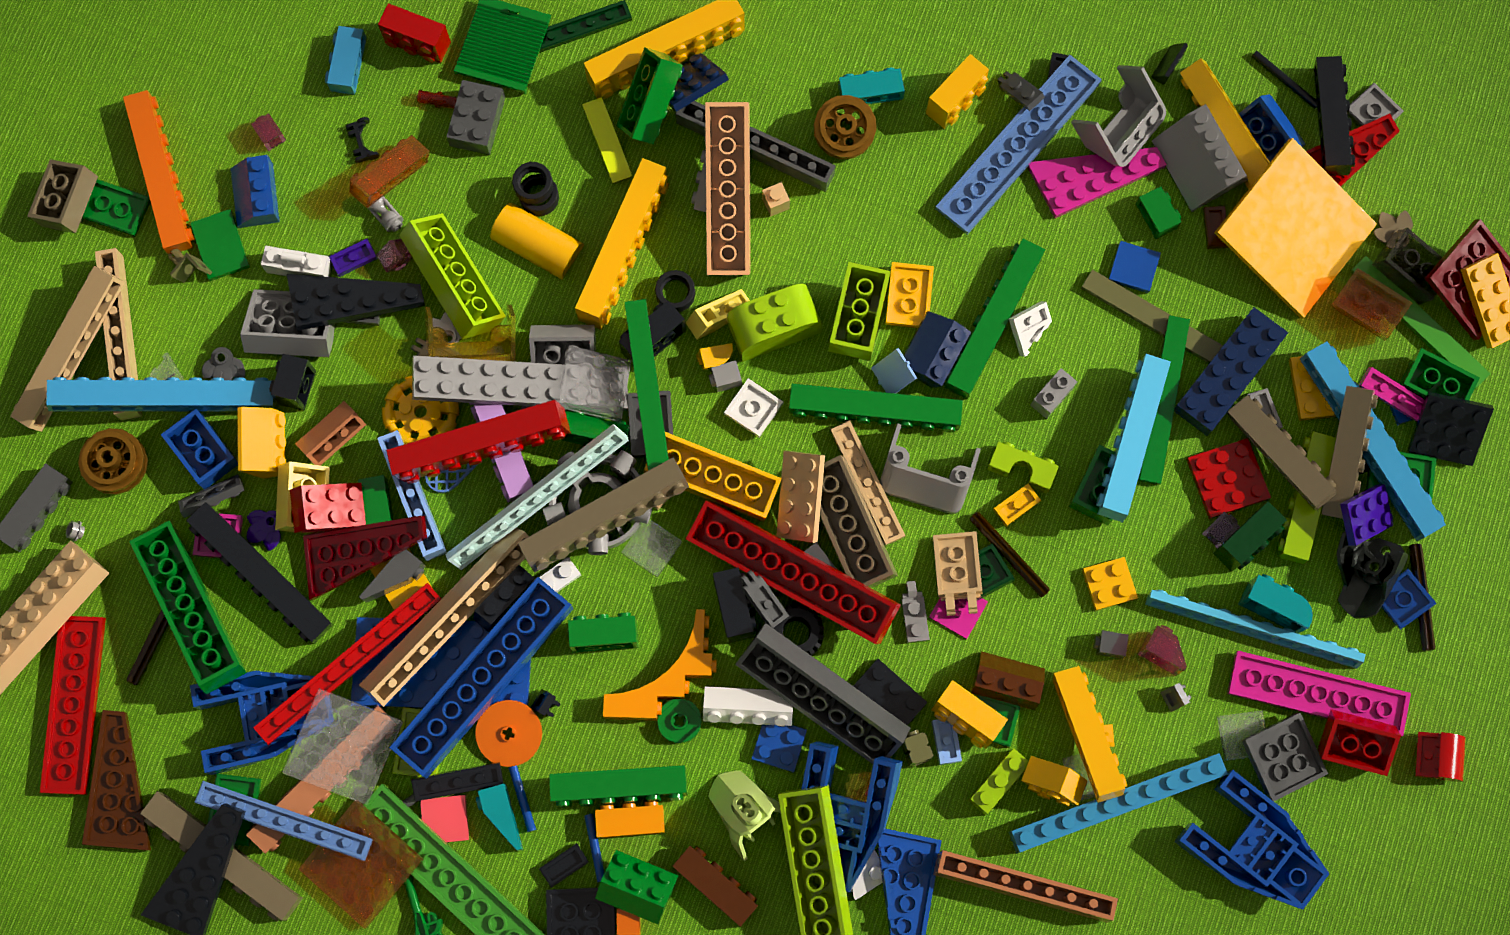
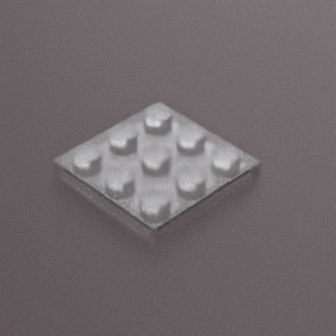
(594, 383)

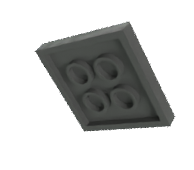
(1284, 757)

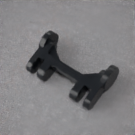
(362, 150)

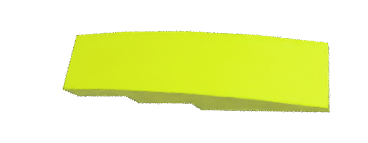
(607, 140)

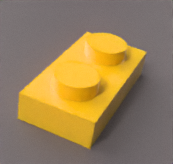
(1017, 505)

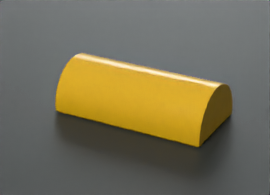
(535, 240)

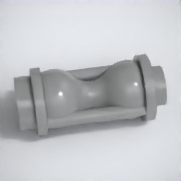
(390, 218)

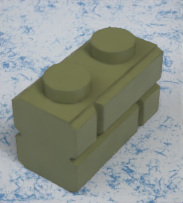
(916, 748)

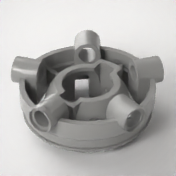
(620, 465)

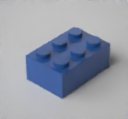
(200, 449)

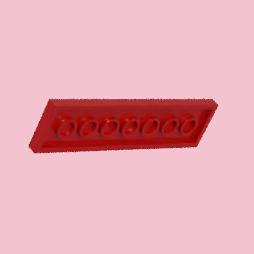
(73, 706)

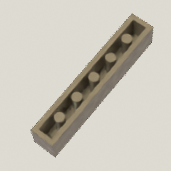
(1349, 446)
(1282, 453)

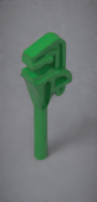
(423, 924)

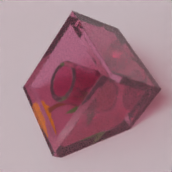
(1163, 650)

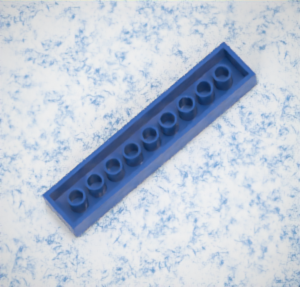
(481, 678)

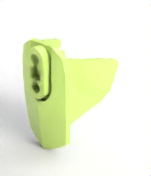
(741, 807)

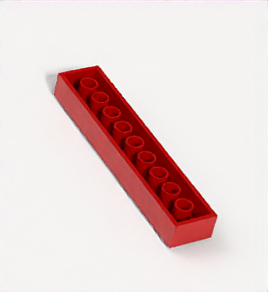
(793, 572)

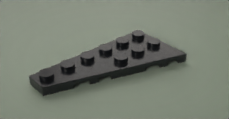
(334, 300)
(194, 885)

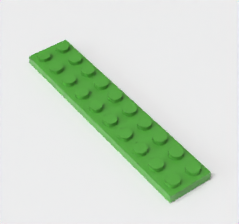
(448, 874)

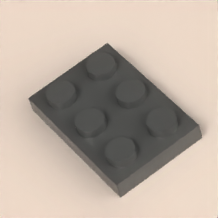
(635, 424)

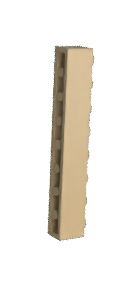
(118, 327)
(68, 345)

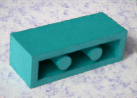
(873, 86)

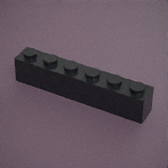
(1332, 115)

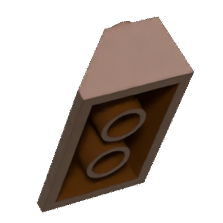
(1008, 681)

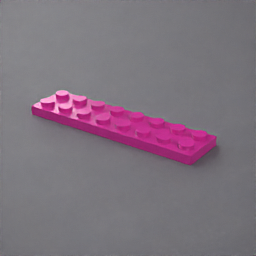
(1315, 690)

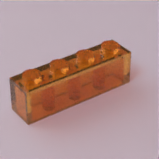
(388, 171)

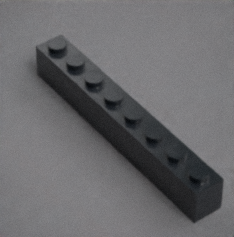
(259, 572)

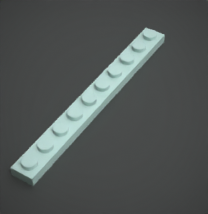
(537, 497)

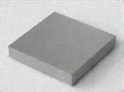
(1373, 105)

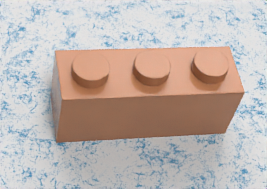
(330, 434)

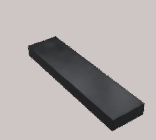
(457, 781)

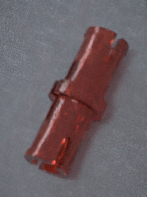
(437, 99)

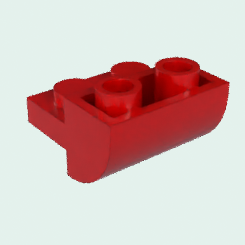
(1440, 756)

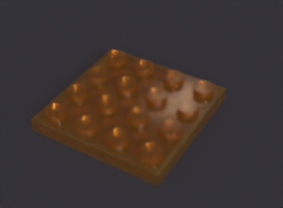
(361, 885)

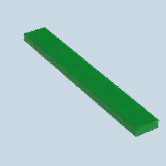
(1172, 351)
(646, 383)

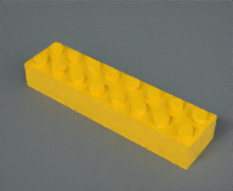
(677, 39)
(622, 244)

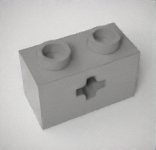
(1053, 393)

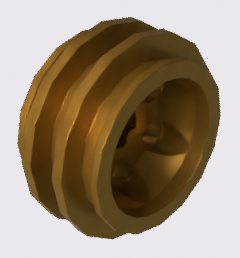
(860, 142)
(100, 448)

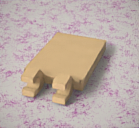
(958, 569)

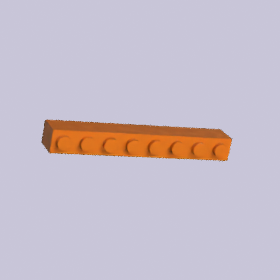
(158, 172)

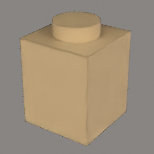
(775, 199)

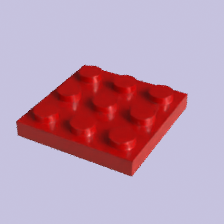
(1228, 478)

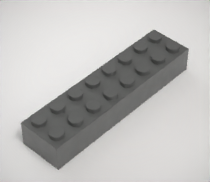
(822, 695)

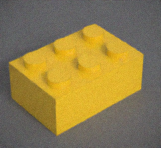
(957, 92)
(969, 715)

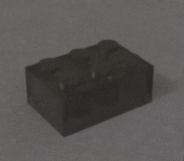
(1407, 262)

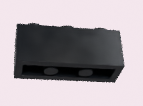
(503, 598)

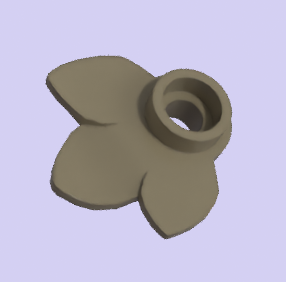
(1390, 225)

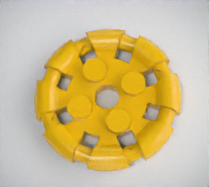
(407, 416)

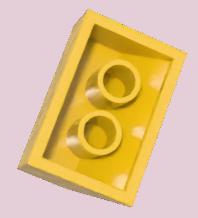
(261, 441)

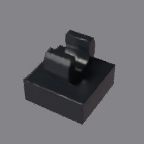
(543, 703)

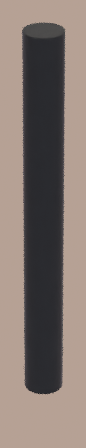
(1285, 79)

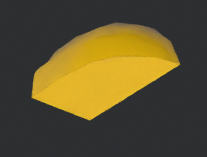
(714, 355)

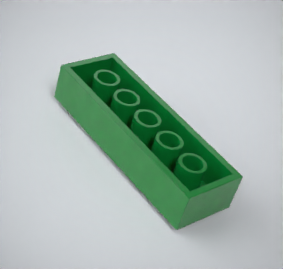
(618, 785)

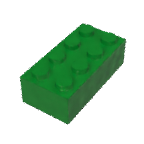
(649, 95)

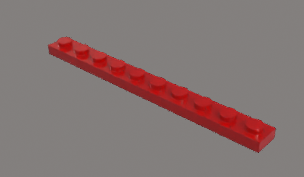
(348, 663)

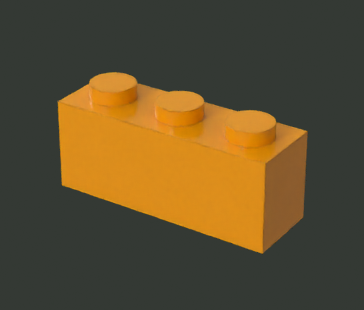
(629, 820)

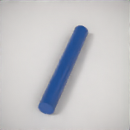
(521, 795)
(595, 848)

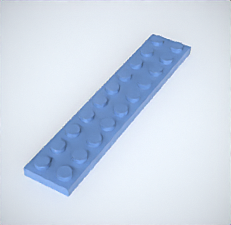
(1018, 145)

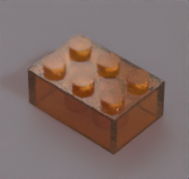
(1371, 304)

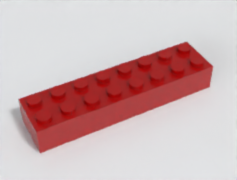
(478, 442)

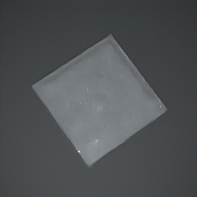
(342, 746)

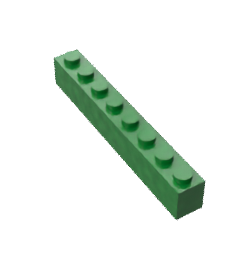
(995, 317)
(875, 407)

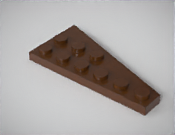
(115, 790)

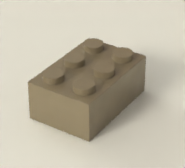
(62, 196)

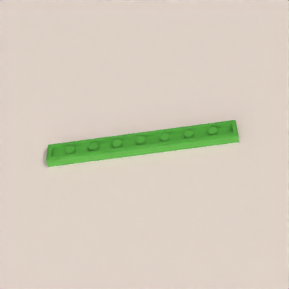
(1428, 329)

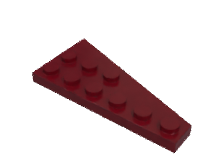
(348, 552)

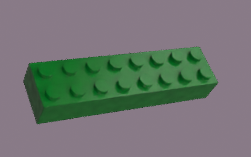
(187, 607)

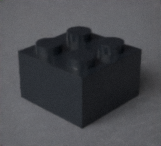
(292, 382)

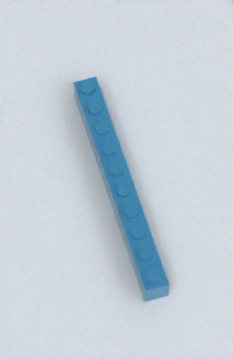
(157, 394)
(1382, 455)
(1133, 798)

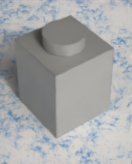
(725, 376)

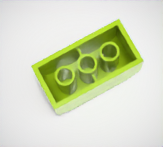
(859, 311)
(773, 321)

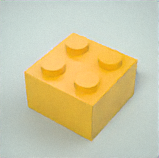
(1054, 781)

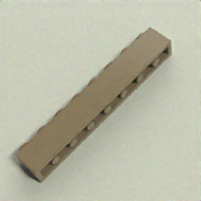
(603, 515)
(241, 871)

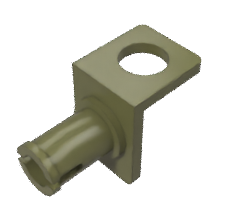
(186, 265)

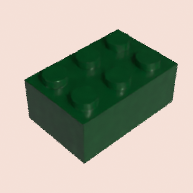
(1251, 537)

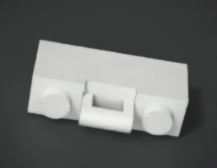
(287, 261)

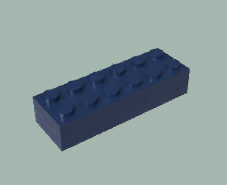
(1230, 371)

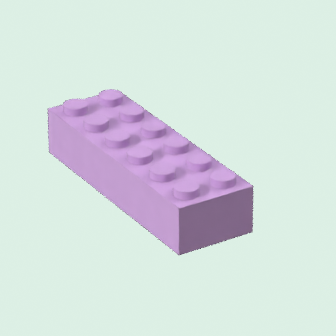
(511, 466)

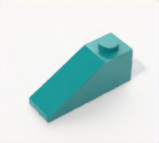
(498, 809)

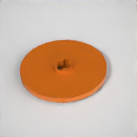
(524, 725)

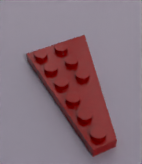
(1366, 144)

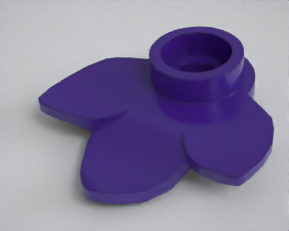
(262, 529)

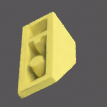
(714, 315)

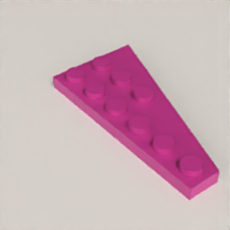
(1082, 179)

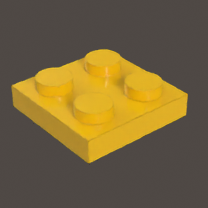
(1109, 584)

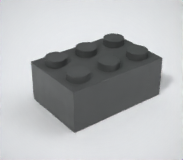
(476, 117)

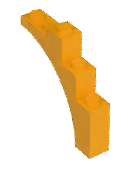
(692, 663)

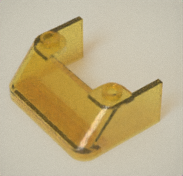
(499, 348)

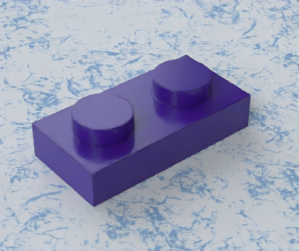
(353, 257)

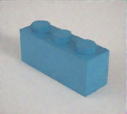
(346, 60)

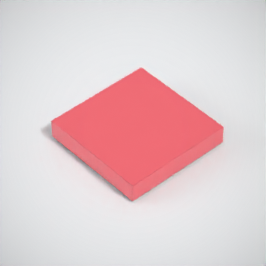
(447, 817)

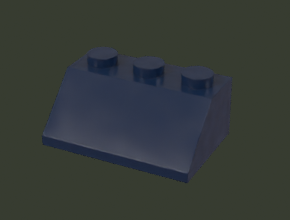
(935, 348)

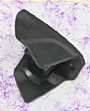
(1364, 587)

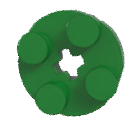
(679, 708)

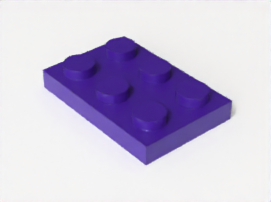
(1366, 514)

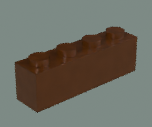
(715, 885)

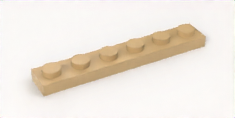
(868, 483)

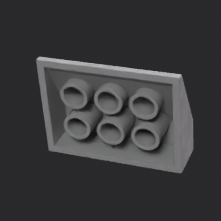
(1200, 158)
(273, 330)

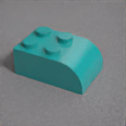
(1277, 603)

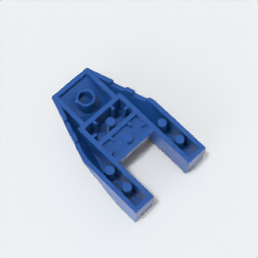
(257, 697)
(856, 821)
(1267, 855)

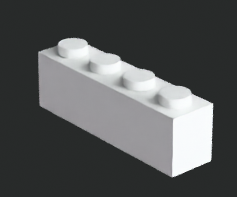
(746, 706)

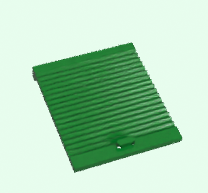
(503, 44)

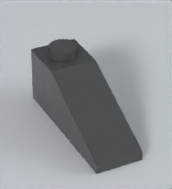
(397, 573)

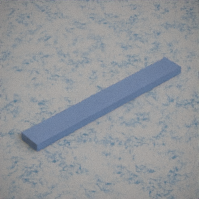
(286, 821)

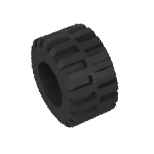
(811, 620)

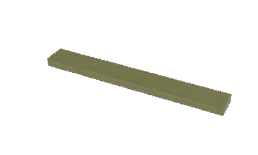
(1146, 314)

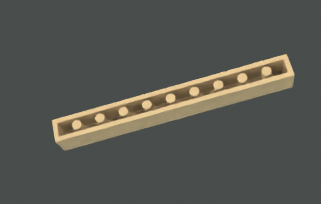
(444, 618)

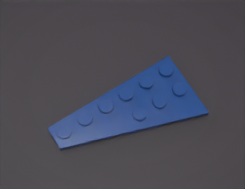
(907, 879)

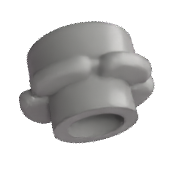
(75, 530)

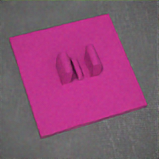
(962, 622)

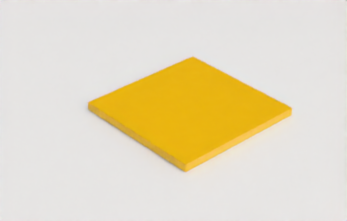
(1295, 228)

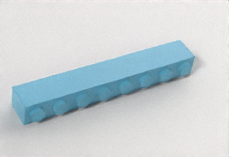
(1134, 438)

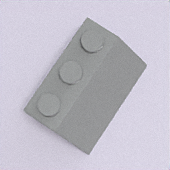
(550, 342)

